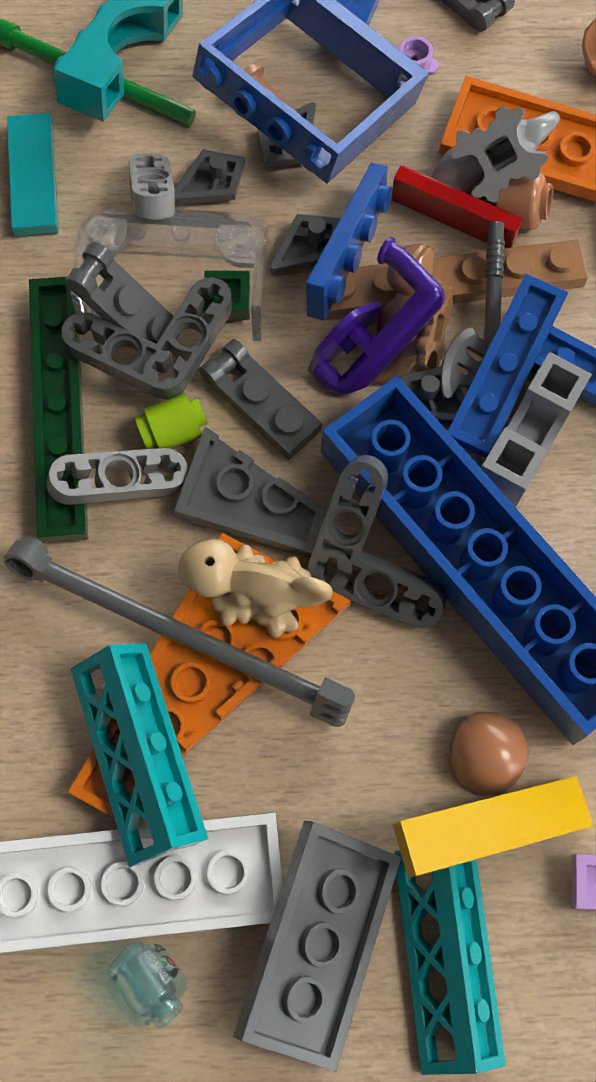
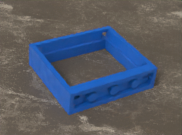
(339, 34)

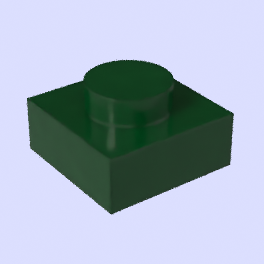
(240, 292)

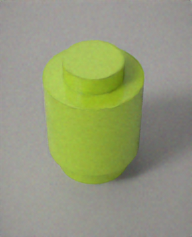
(171, 422)

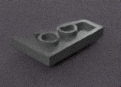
(244, 500)

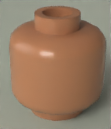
(527, 199)

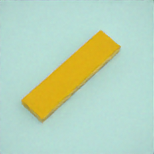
(491, 826)

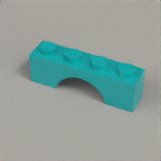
(90, 71)

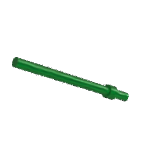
(12, 38)

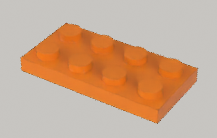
(568, 147)

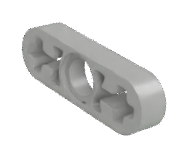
(151, 186)
(82, 464)

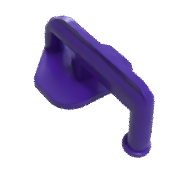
(392, 338)

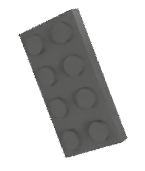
(318, 947)

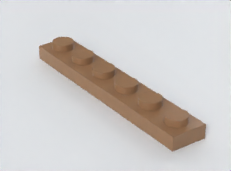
(552, 262)

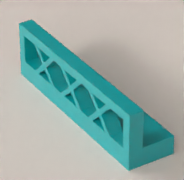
(145, 746)
(464, 964)

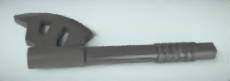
(468, 338)

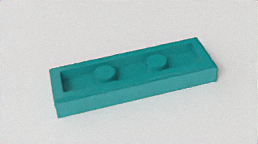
(32, 175)

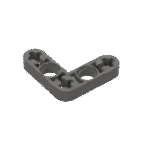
(152, 356)
(349, 553)

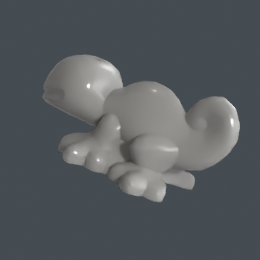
(490, 158)

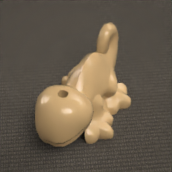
(255, 587)

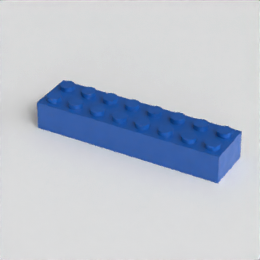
(478, 550)

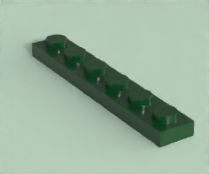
(56, 408)

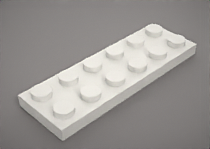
(86, 893)

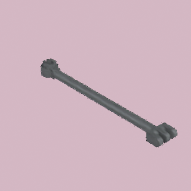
(330, 701)

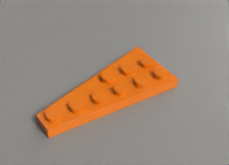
(202, 690)

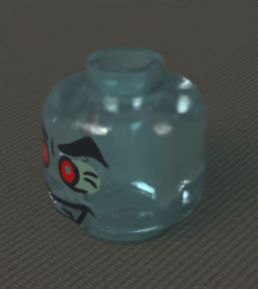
(146, 985)

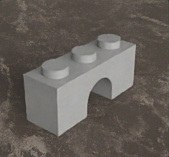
(534, 426)

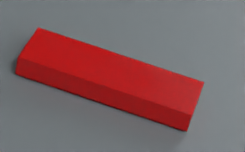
(451, 206)

